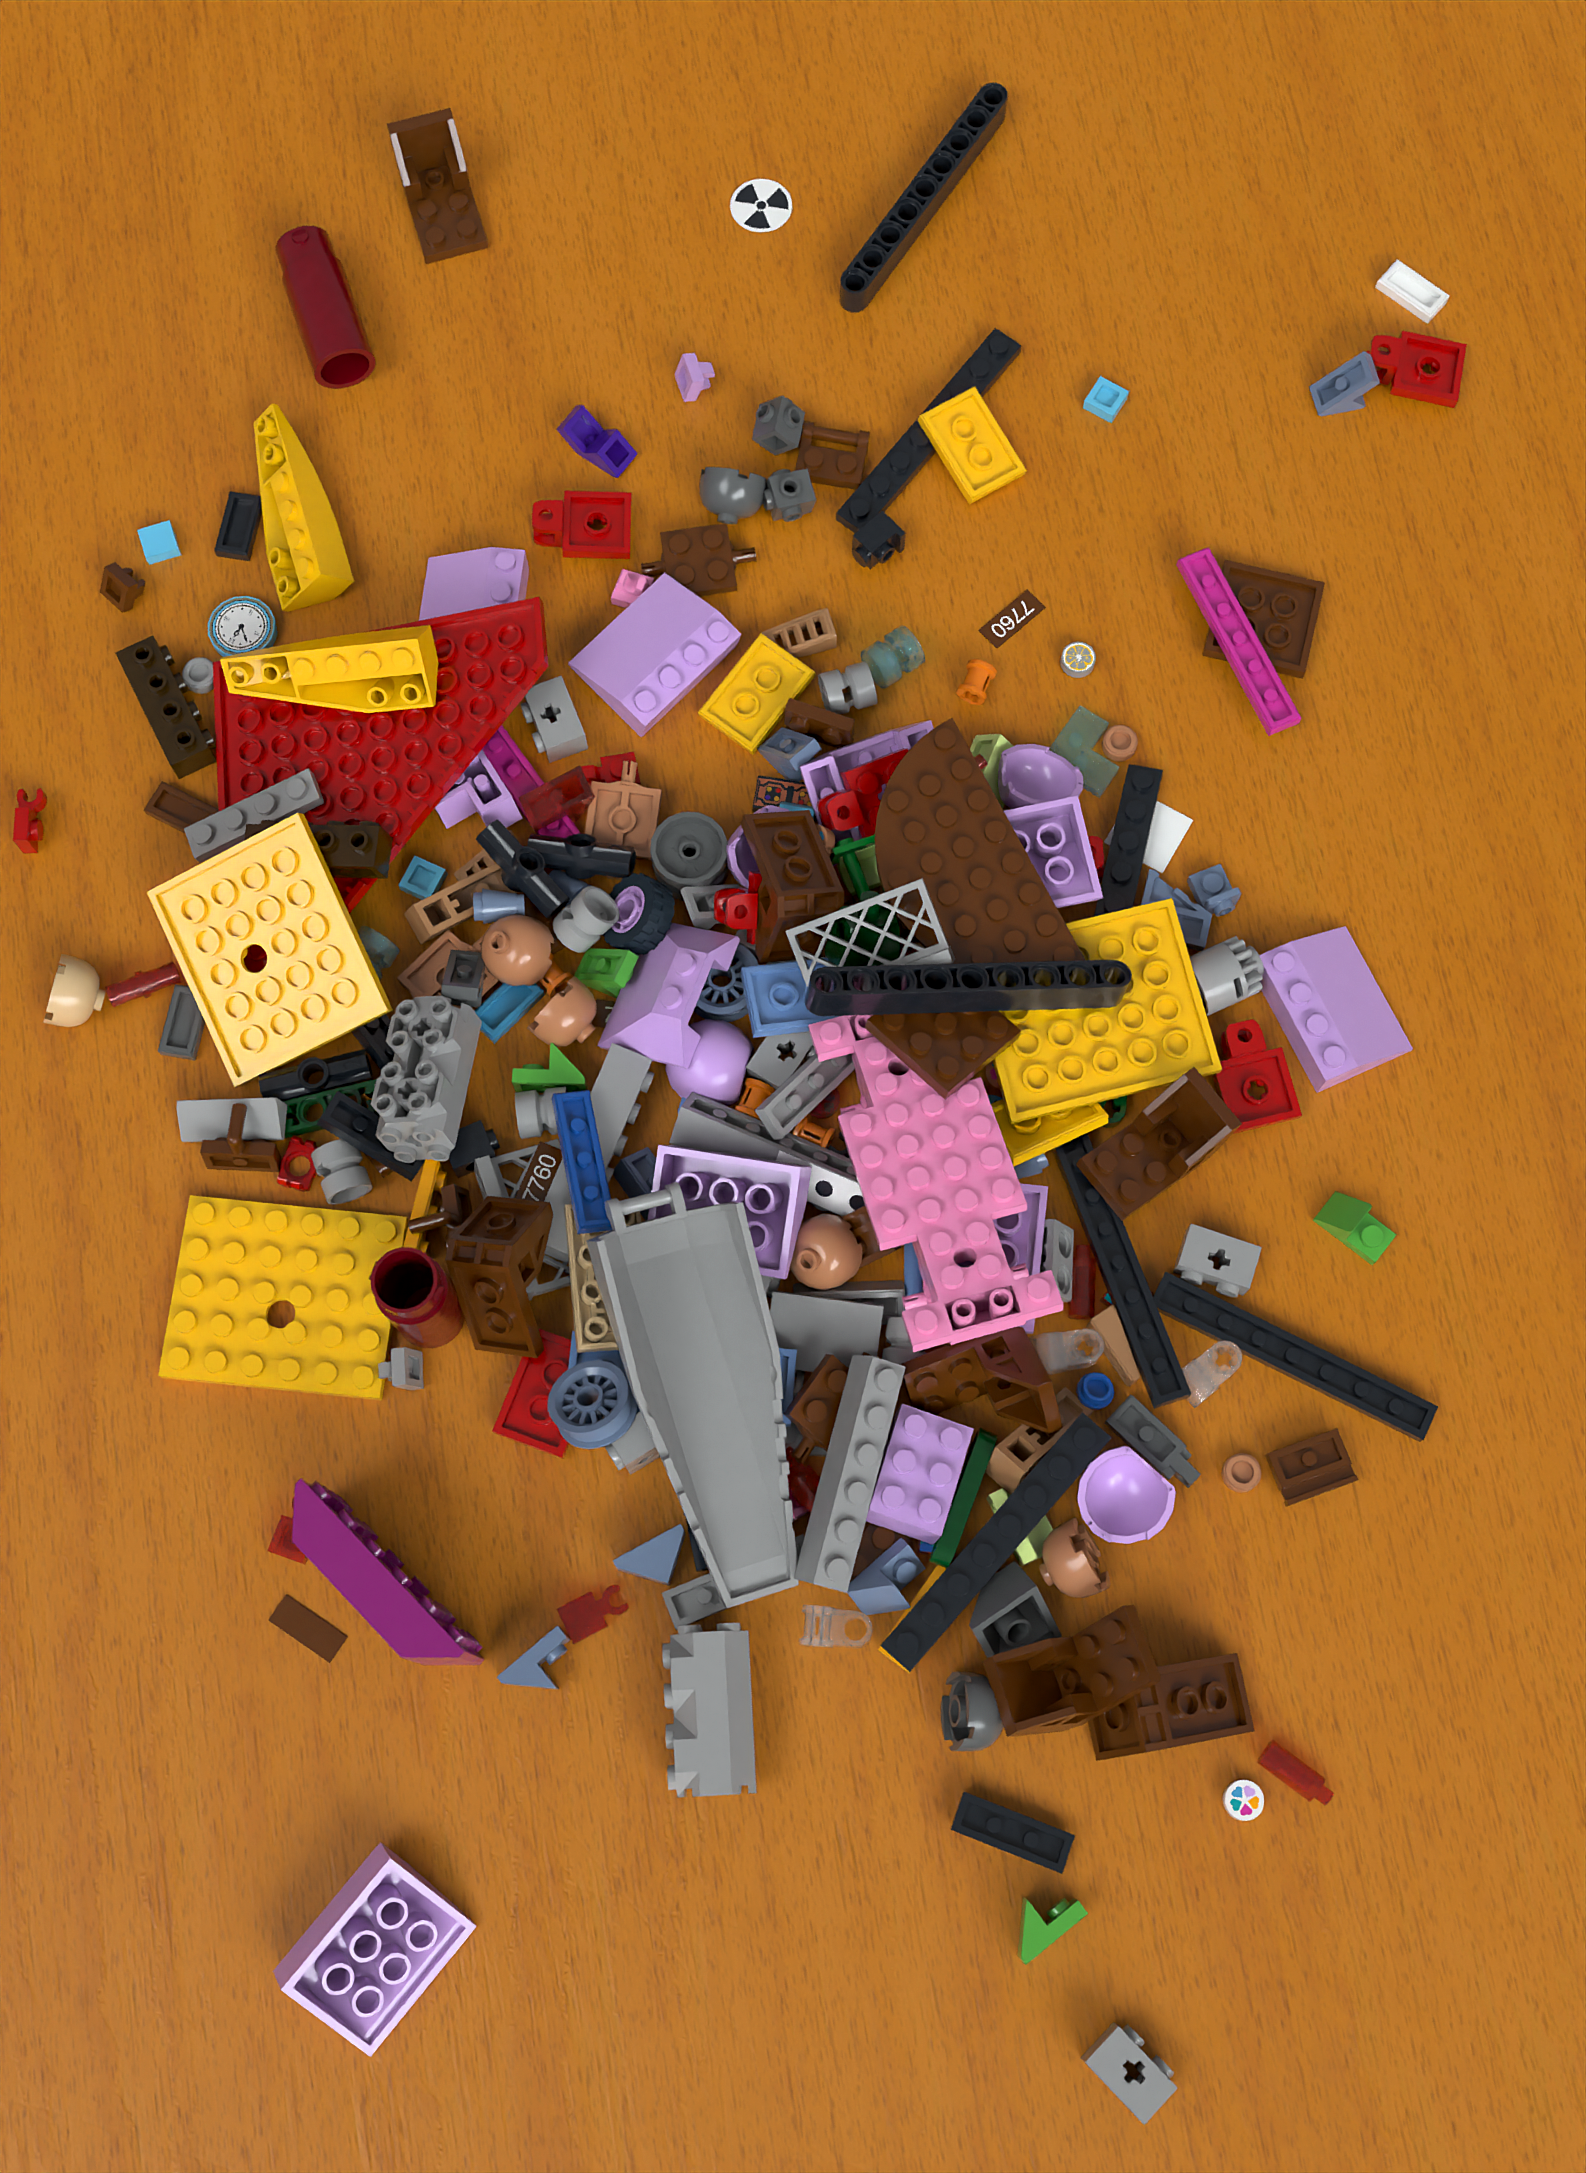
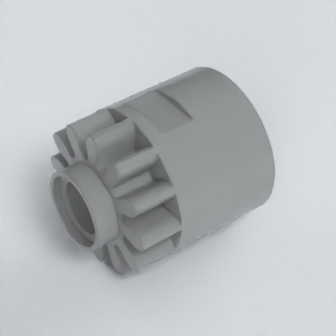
(1227, 974)

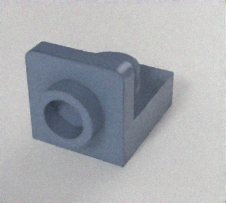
(1214, 890)

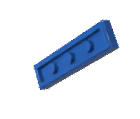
(582, 1160)

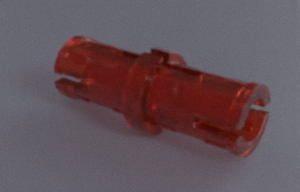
(143, 984)

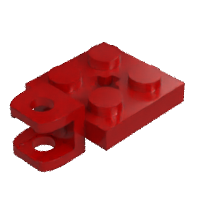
(1405, 362)
(570, 523)
(859, 800)
(740, 906)
(1250, 1063)

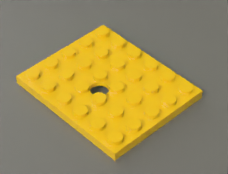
(316, 971)
(1117, 1051)
(253, 1254)

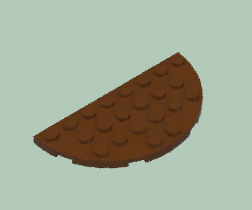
(952, 832)

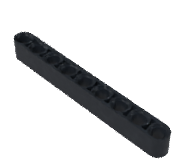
(923, 197)
(966, 987)

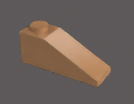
(452, 905)
(1027, 1446)

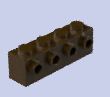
(166, 707)
(347, 849)

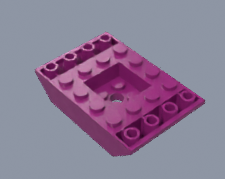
(374, 1581)

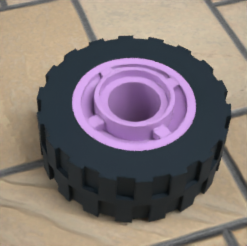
(644, 913)

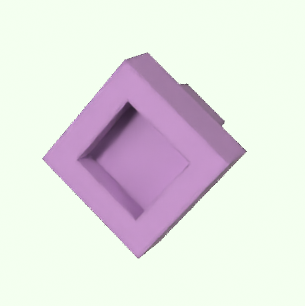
(693, 376)

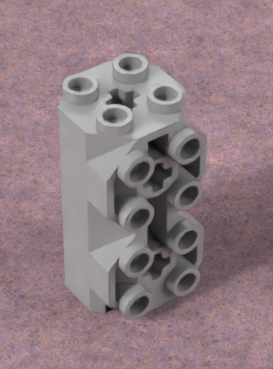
(429, 1077)
(710, 1711)

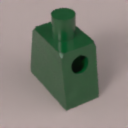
(866, 937)

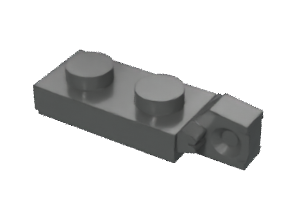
(1152, 1441)

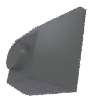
(1011, 1613)

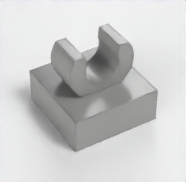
(404, 1369)

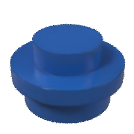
(1095, 1390)

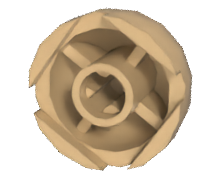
(74, 993)

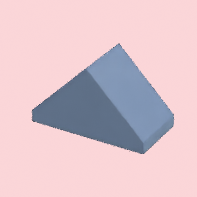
(655, 1558)

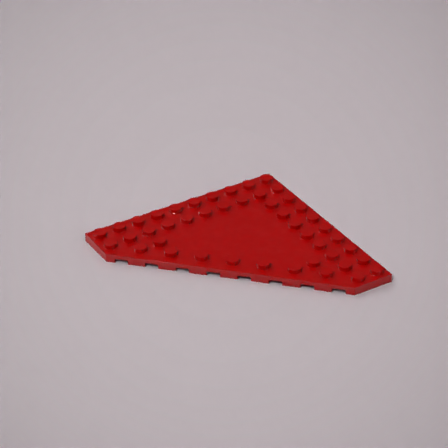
(387, 762)

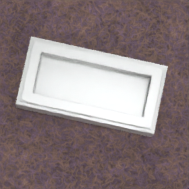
(1412, 291)

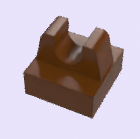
(120, 587)

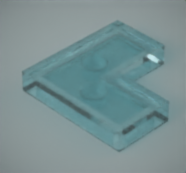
(1076, 746)

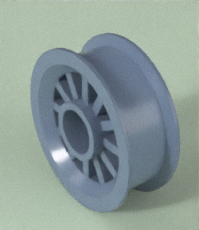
(727, 1011)
(592, 1404)

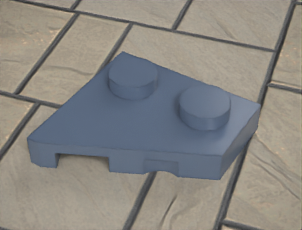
(1192, 917)

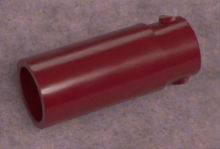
(324, 308)
(402, 1274)

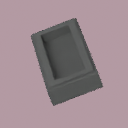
(182, 1026)

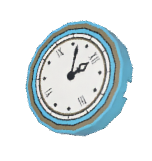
(241, 626)

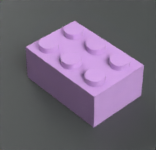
(918, 1474)

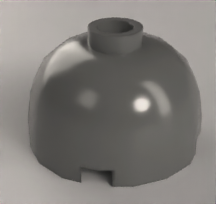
(731, 493)
(970, 1712)

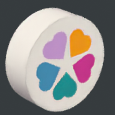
(1243, 1800)

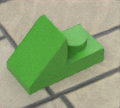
(606, 969)
(560, 1073)
(1354, 1227)
(1037, 1935)

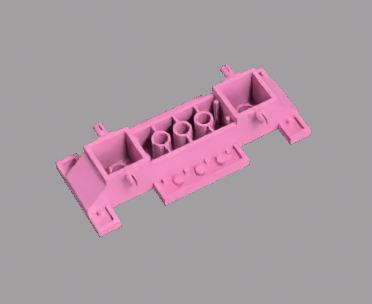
(938, 1180)

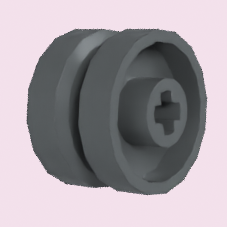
(689, 852)

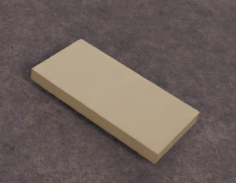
(590, 1317)

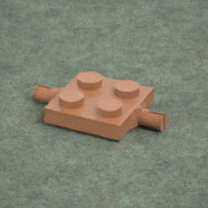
(624, 813)
(427, 972)

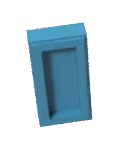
(506, 1008)

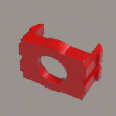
(297, 1149)

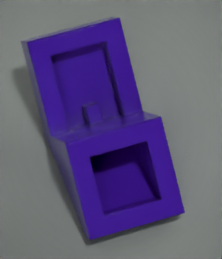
(601, 447)

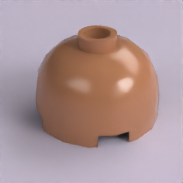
(517, 950)
(566, 1016)
(825, 1252)
(1073, 1561)

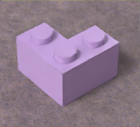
(478, 791)

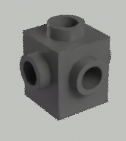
(778, 425)
(789, 494)

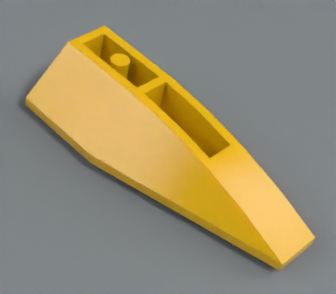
(297, 519)
(343, 672)

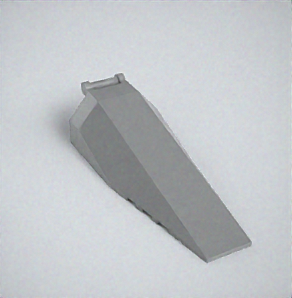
(706, 1379)

